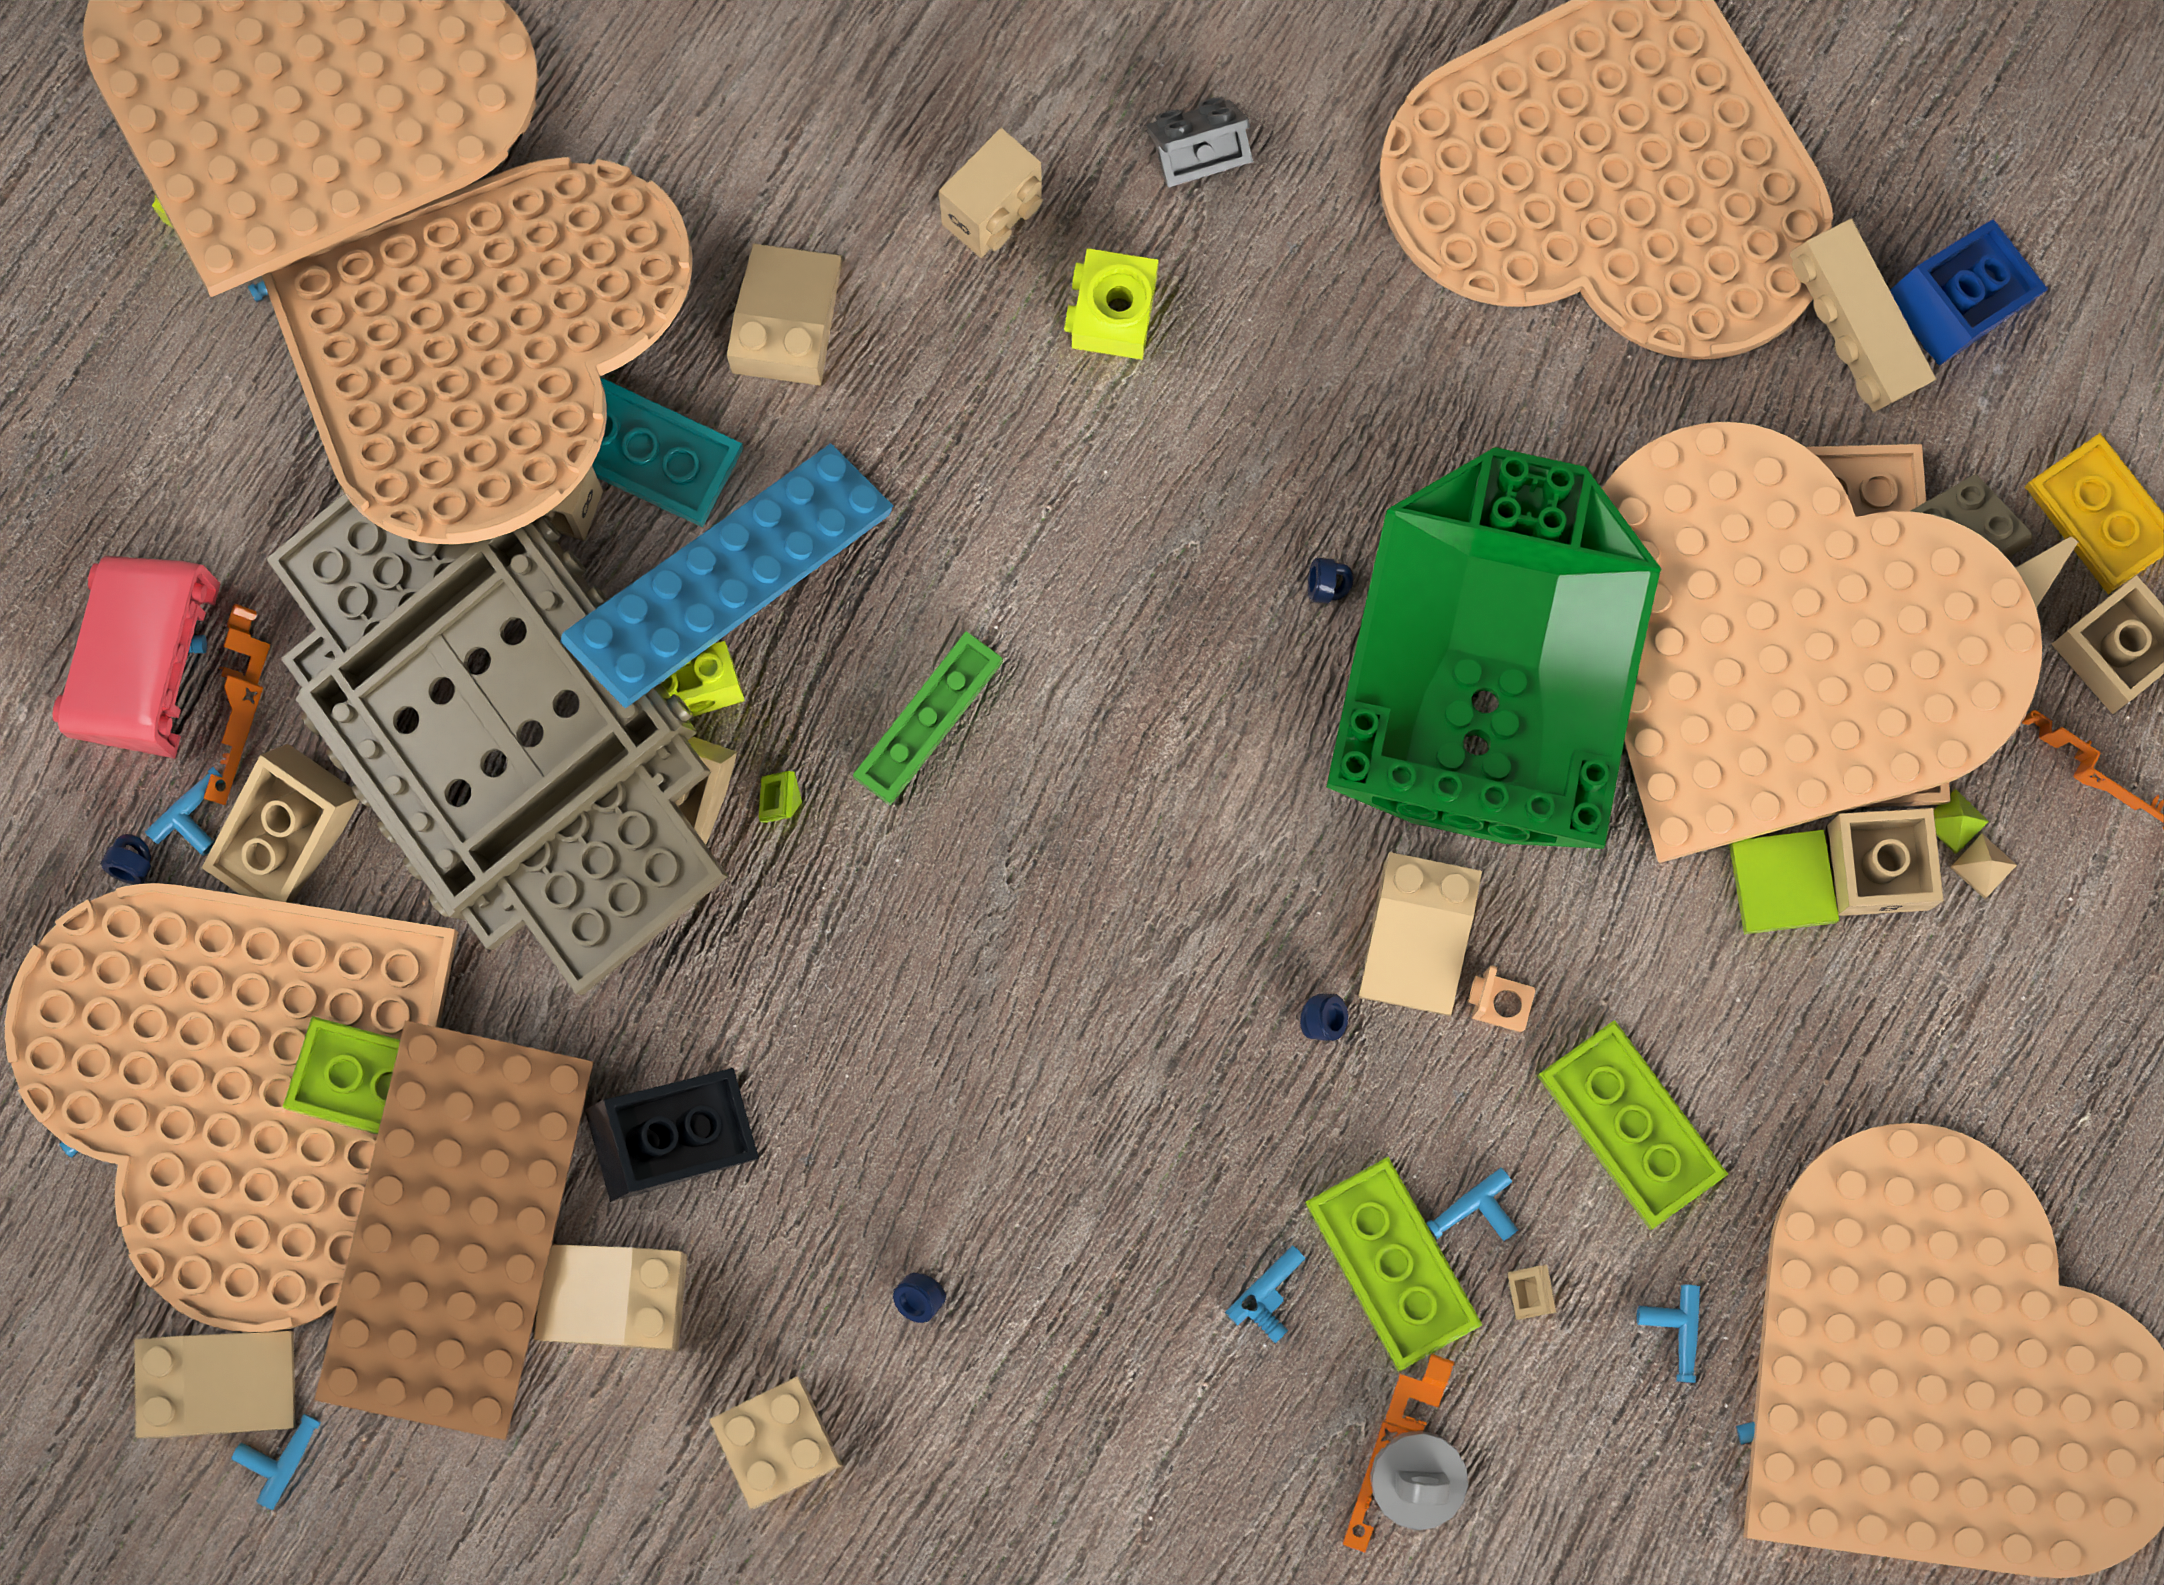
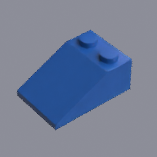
(1966, 291)

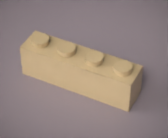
(1861, 315)

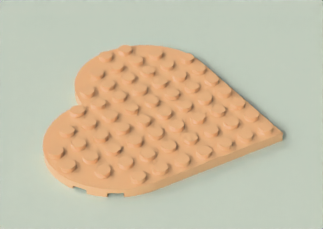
(306, 116)
(1615, 163)
(472, 338)
(1804, 647)
(167, 1045)
(1938, 1379)

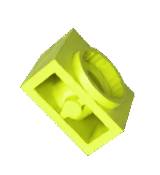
(1101, 280)
(707, 681)

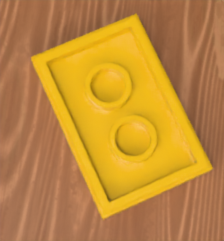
(2103, 508)

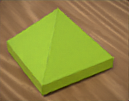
(778, 796)
(1957, 821)

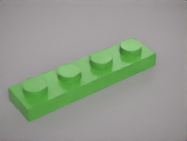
(928, 718)

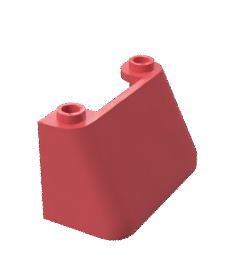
(133, 652)

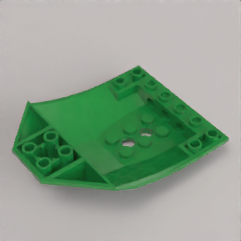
(1511, 587)

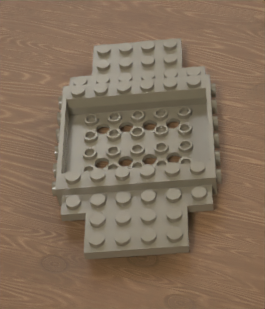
(575, 829)

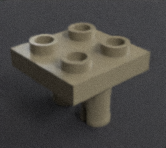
(1983, 512)

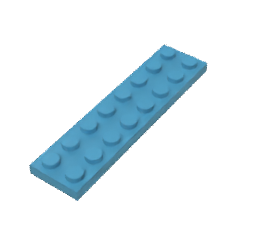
(725, 575)

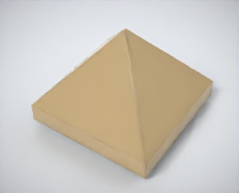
(1983, 866)
(1531, 1292)

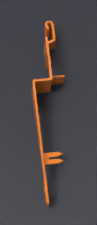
(235, 686)
(2088, 757)
(1427, 1391)

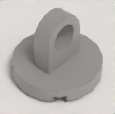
(1419, 1480)

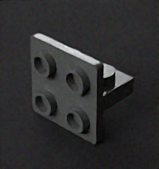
(1200, 140)

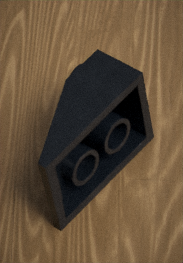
(671, 1133)

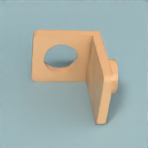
(1483, 994)

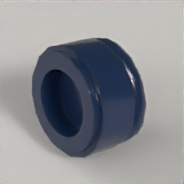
(1323, 580)
(125, 864)
(1324, 1017)
(919, 1297)

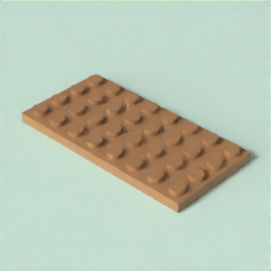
(454, 1231)

